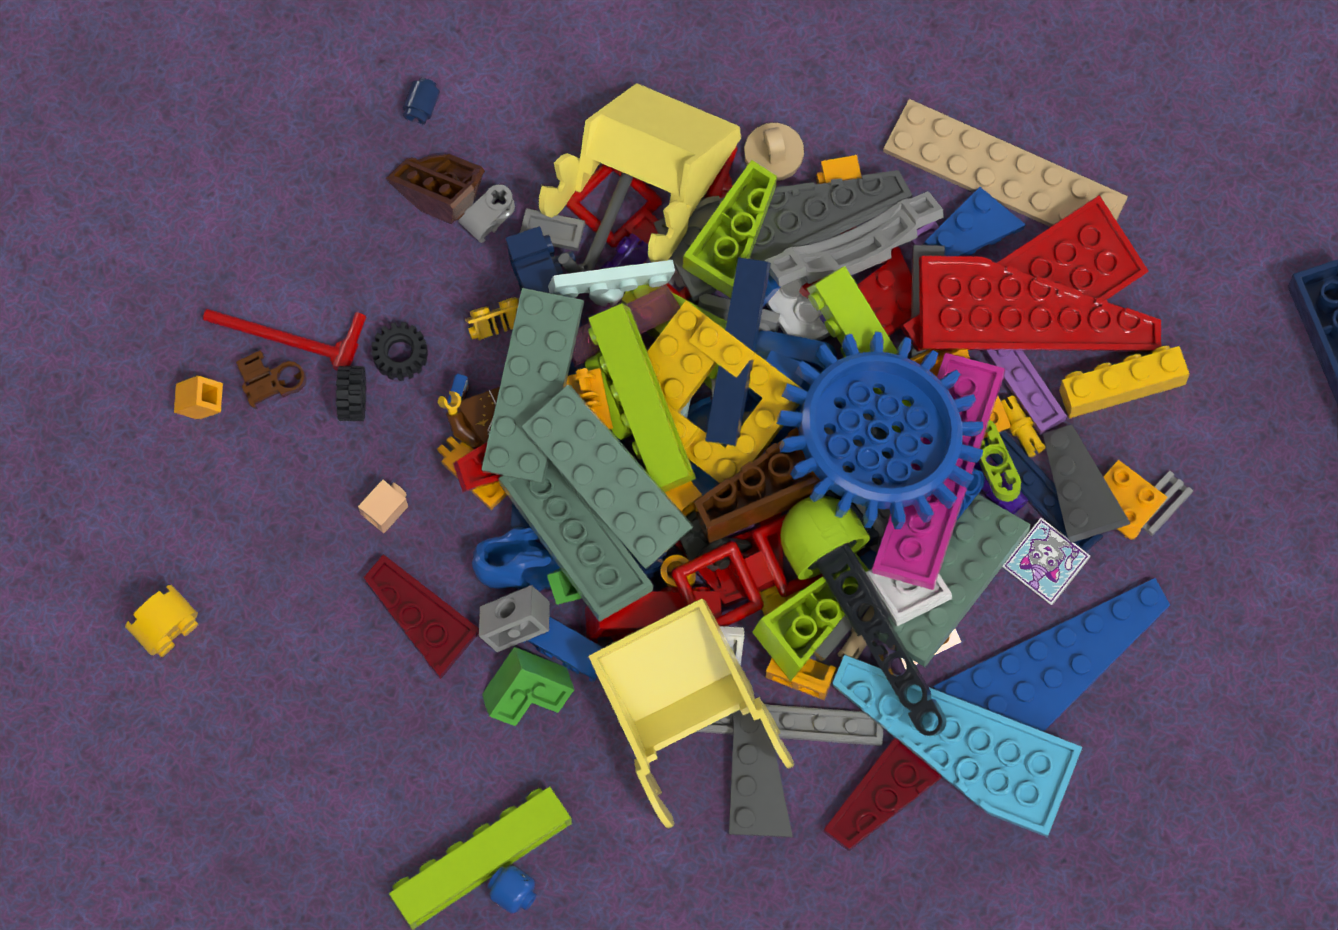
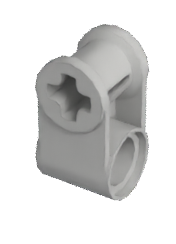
(486, 215)

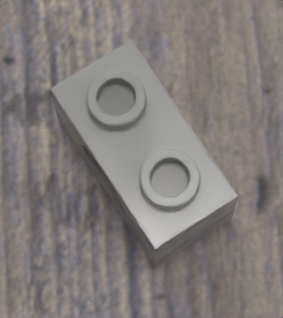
(514, 618)

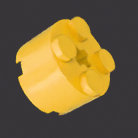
(162, 621)

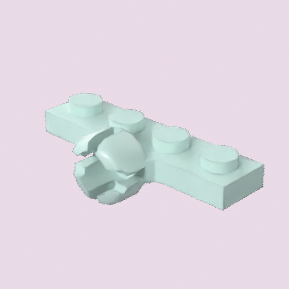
(610, 284)

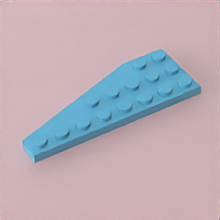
(987, 757)

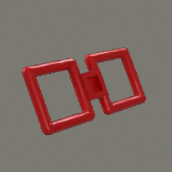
(639, 224)
(752, 571)

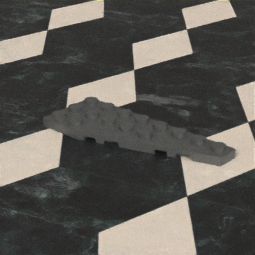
(799, 217)

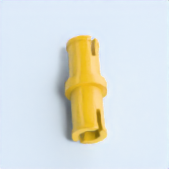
(1022, 427)

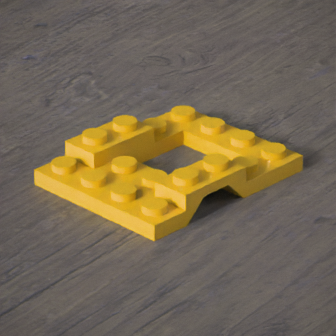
(684, 359)

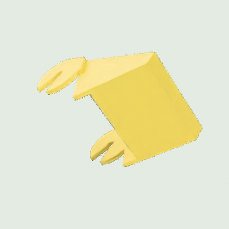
(656, 143)
(673, 684)

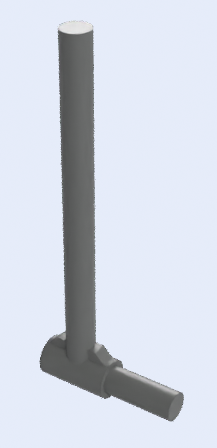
(603, 230)

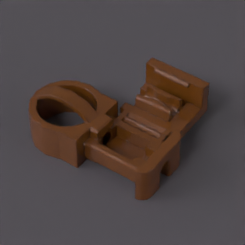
(261, 381)

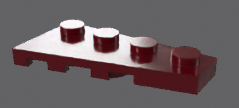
(426, 619)
(884, 791)

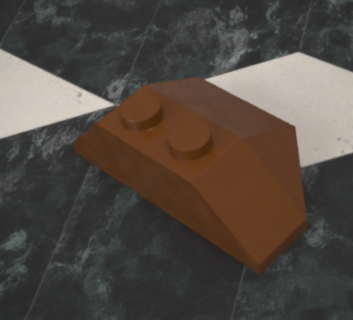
(438, 184)

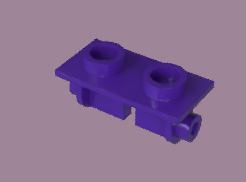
(628, 253)

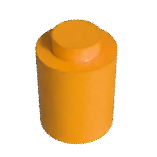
(671, 563)

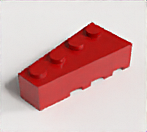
(646, 612)

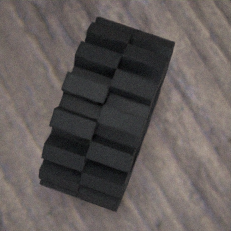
(392, 336)
(351, 393)

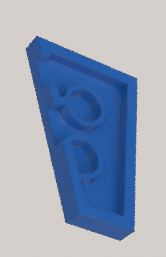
(974, 225)

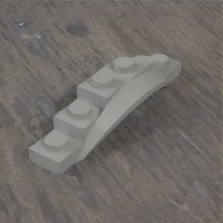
(859, 247)

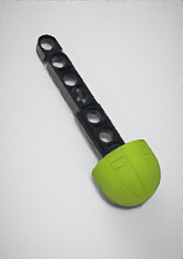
(827, 545)

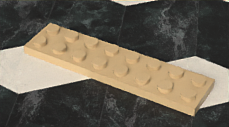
(1003, 170)

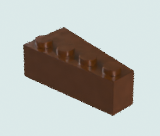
(754, 493)

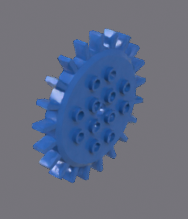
(930, 416)

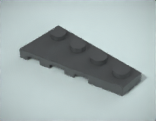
(1082, 491)
(756, 783)

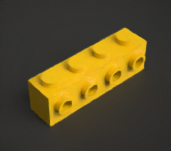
(1123, 381)

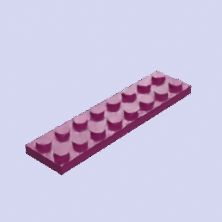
(919, 548)

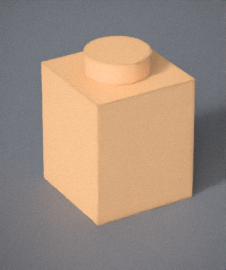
(384, 505)

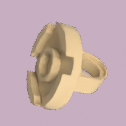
(775, 149)

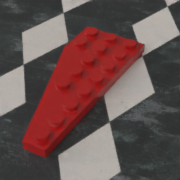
(1079, 252)
(996, 307)

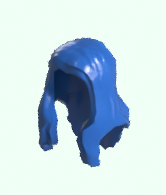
(513, 561)

